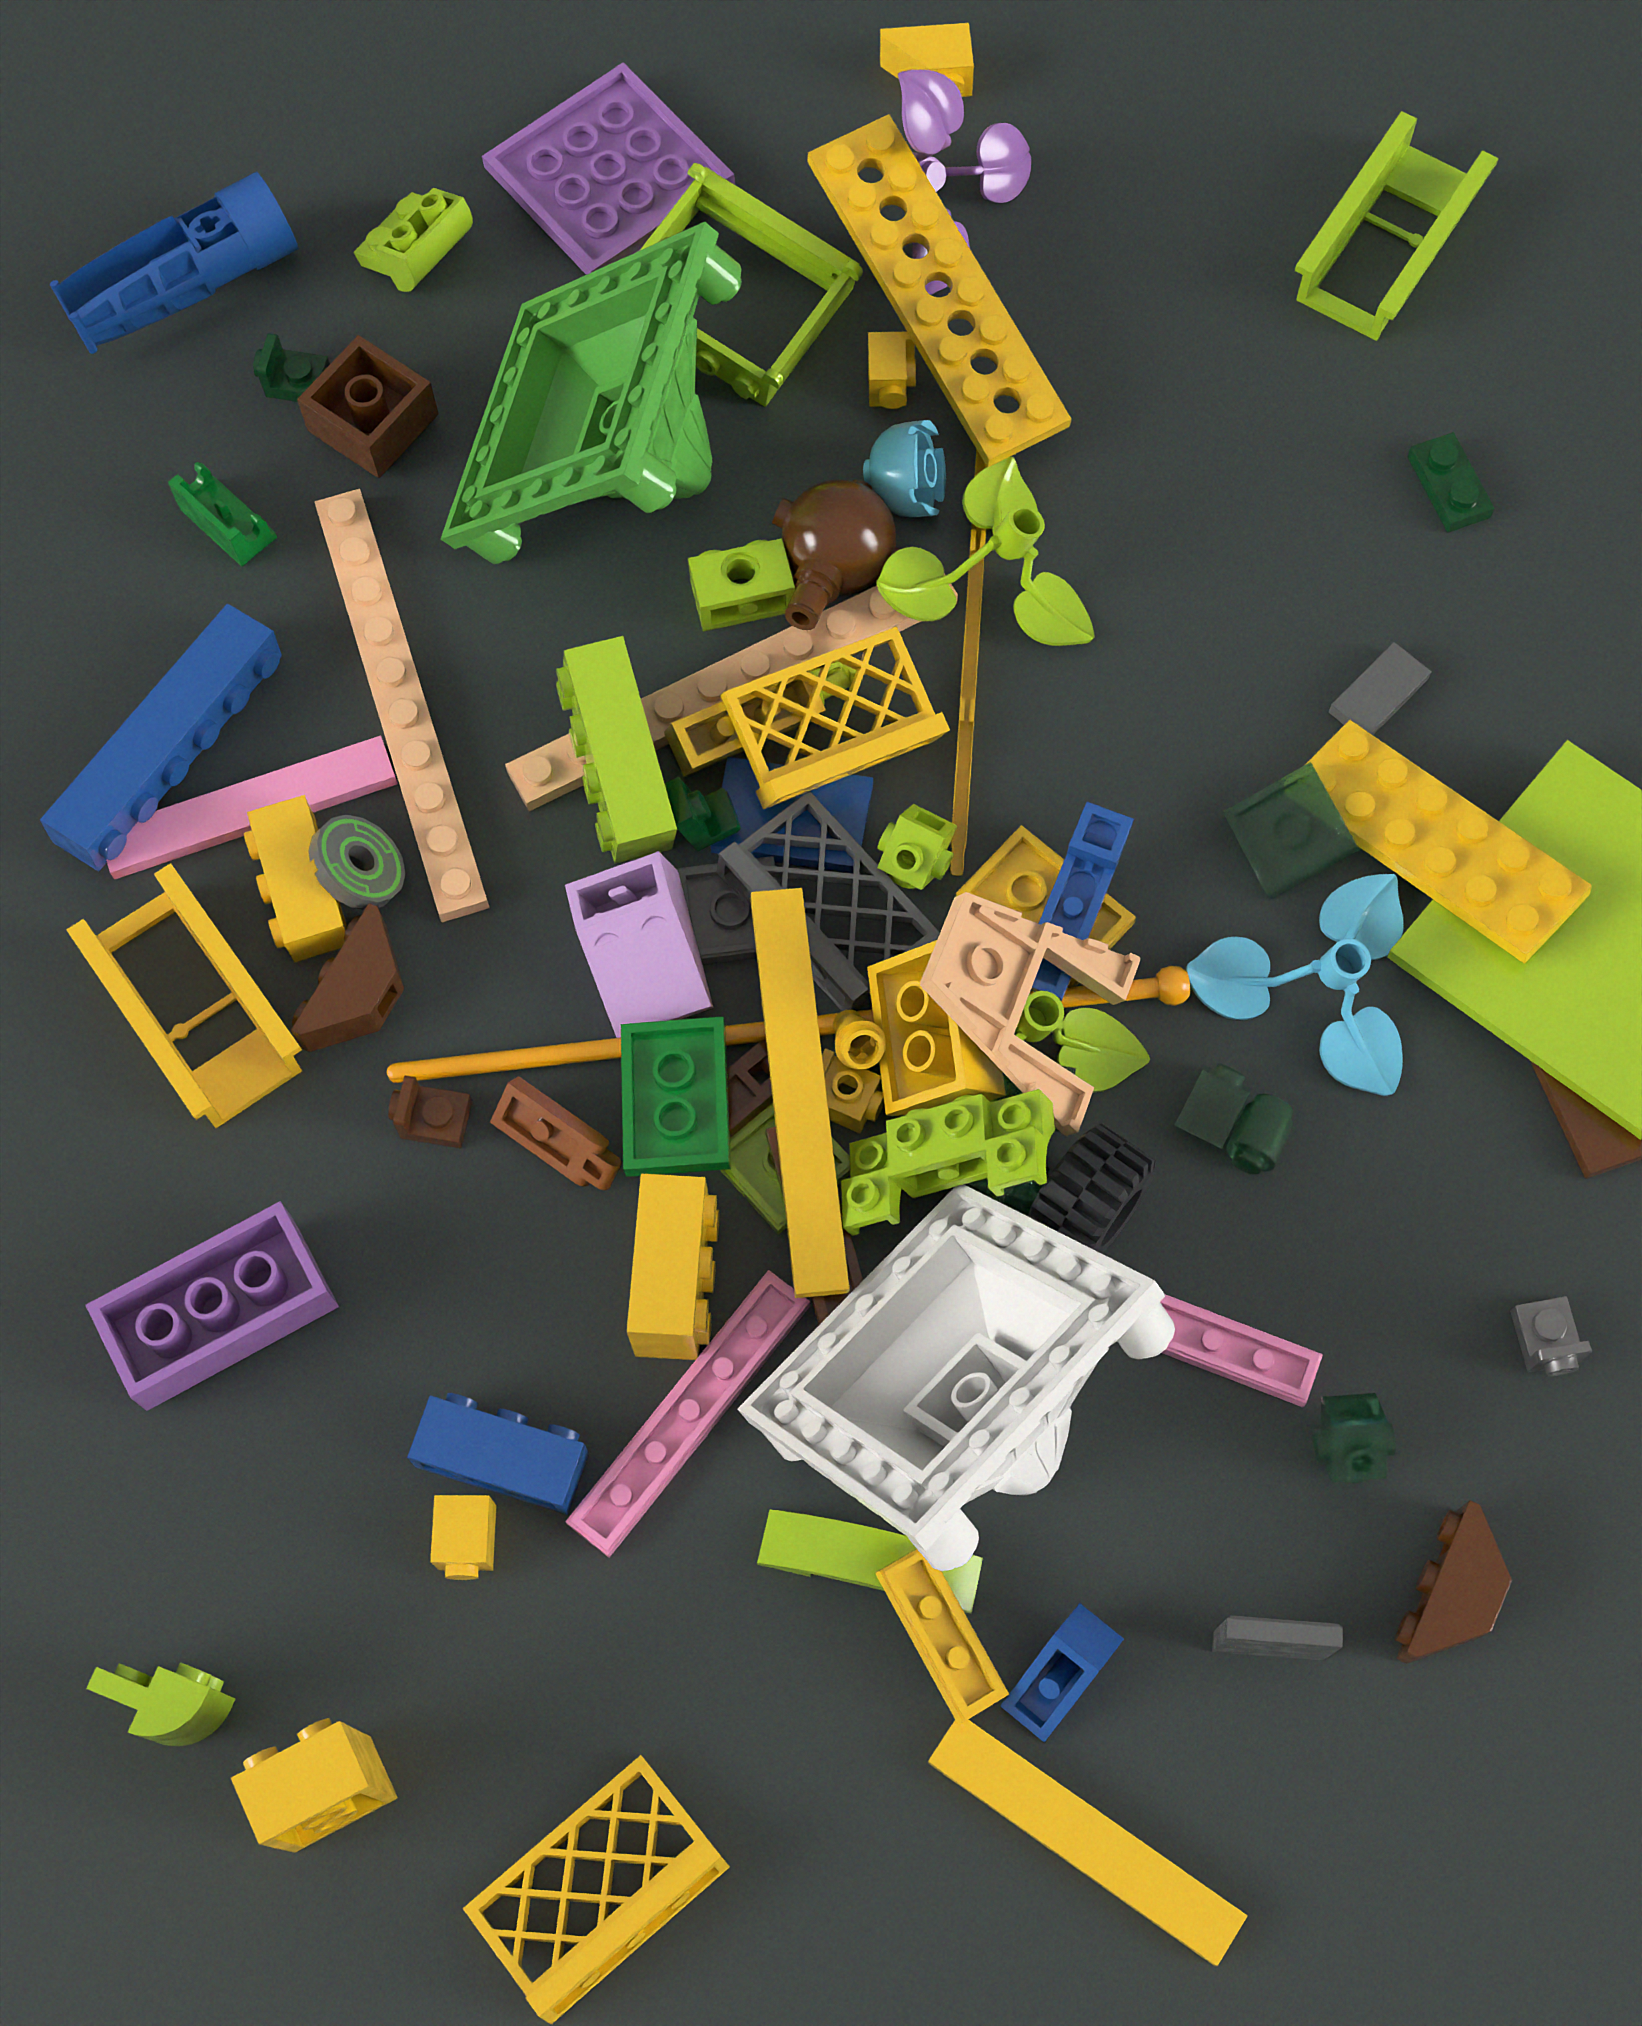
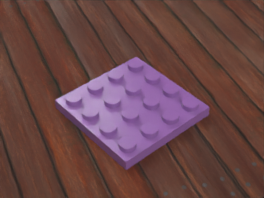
(602, 168)

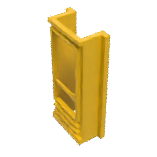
(235, 1075)

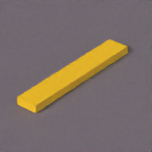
(1088, 1840)

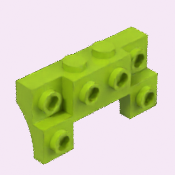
(945, 1150)

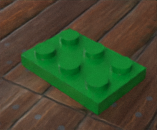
(675, 1096)

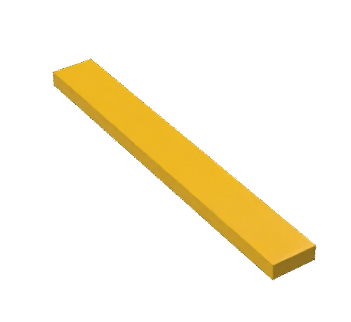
(799, 1094)

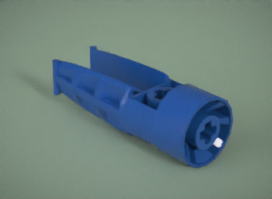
(176, 263)

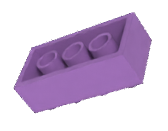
(211, 1306)

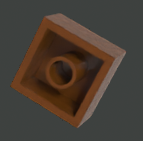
(368, 406)

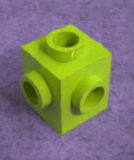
(916, 848)

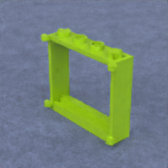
(781, 240)

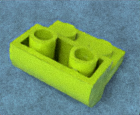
(415, 237)
(170, 1705)

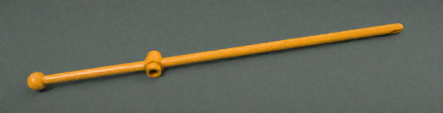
(1169, 985)

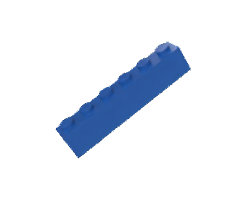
(162, 738)

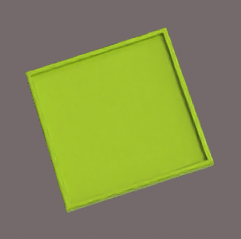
(1581, 992)

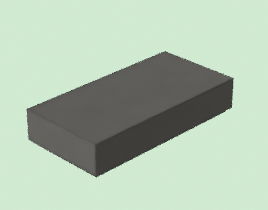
(1380, 689)

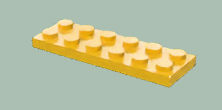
(1447, 844)

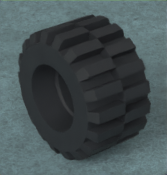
(1094, 1188)

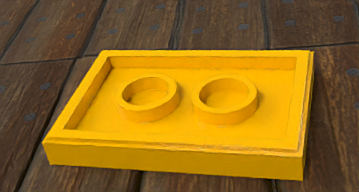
(1022, 879)

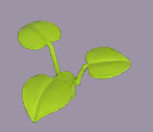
(999, 501)
(1091, 1040)

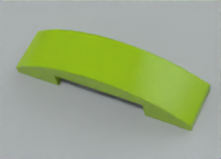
(848, 1552)

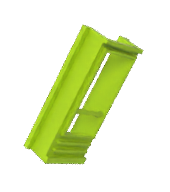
(1411, 177)

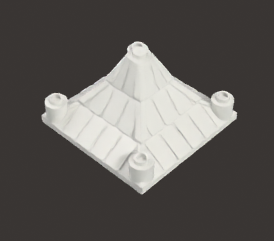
(956, 1368)

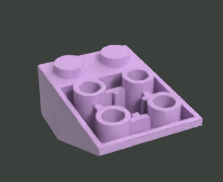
(640, 942)

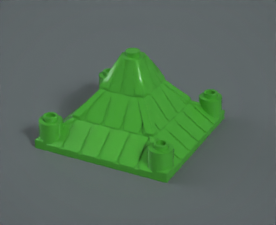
(596, 396)

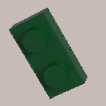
(1450, 482)

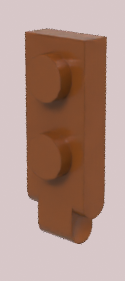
(555, 1135)

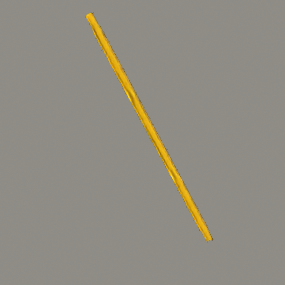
(967, 696)

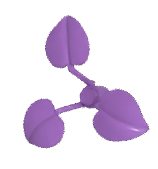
(933, 111)

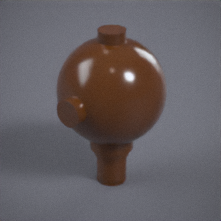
(834, 544)

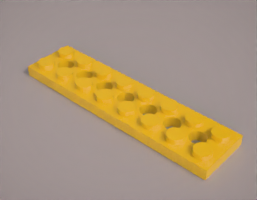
(925, 316)

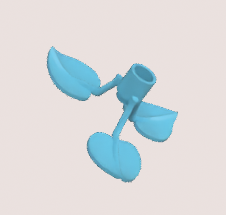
(1366, 924)

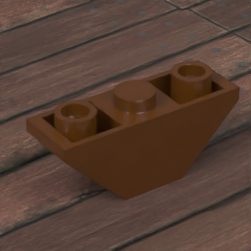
(353, 988)
(1458, 1590)

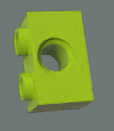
(728, 603)

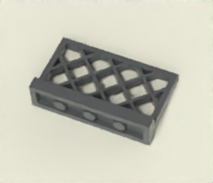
(829, 966)

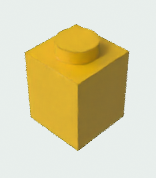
(463, 1535)

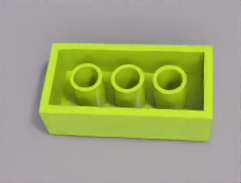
(618, 750)

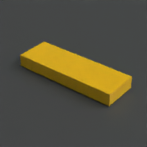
(942, 1635)

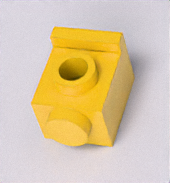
(890, 368)
(857, 1107)

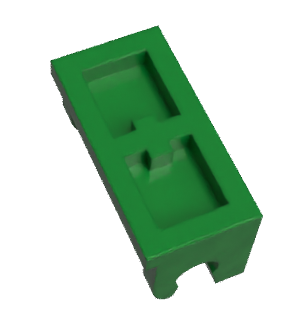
(222, 515)

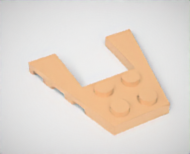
(984, 979)

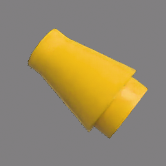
(858, 1040)

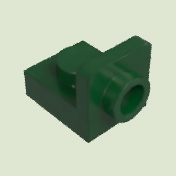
(286, 372)
(702, 818)

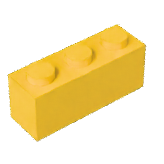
(711, 737)
(306, 914)

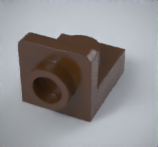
(429, 1114)

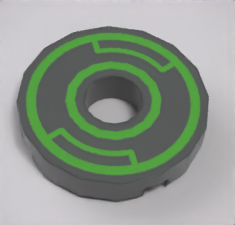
(372, 847)

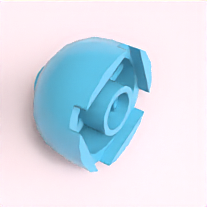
(907, 469)

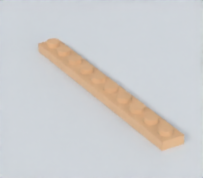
(402, 707)
(556, 770)

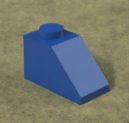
(1061, 1672)

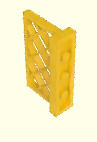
(847, 757)
(628, 1925)

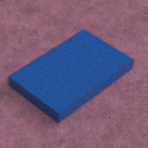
(844, 799)

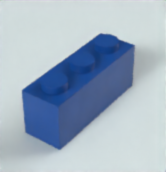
(499, 1452)

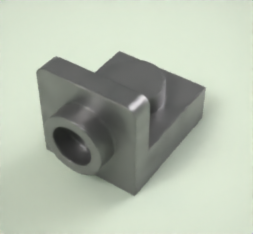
(1549, 1336)

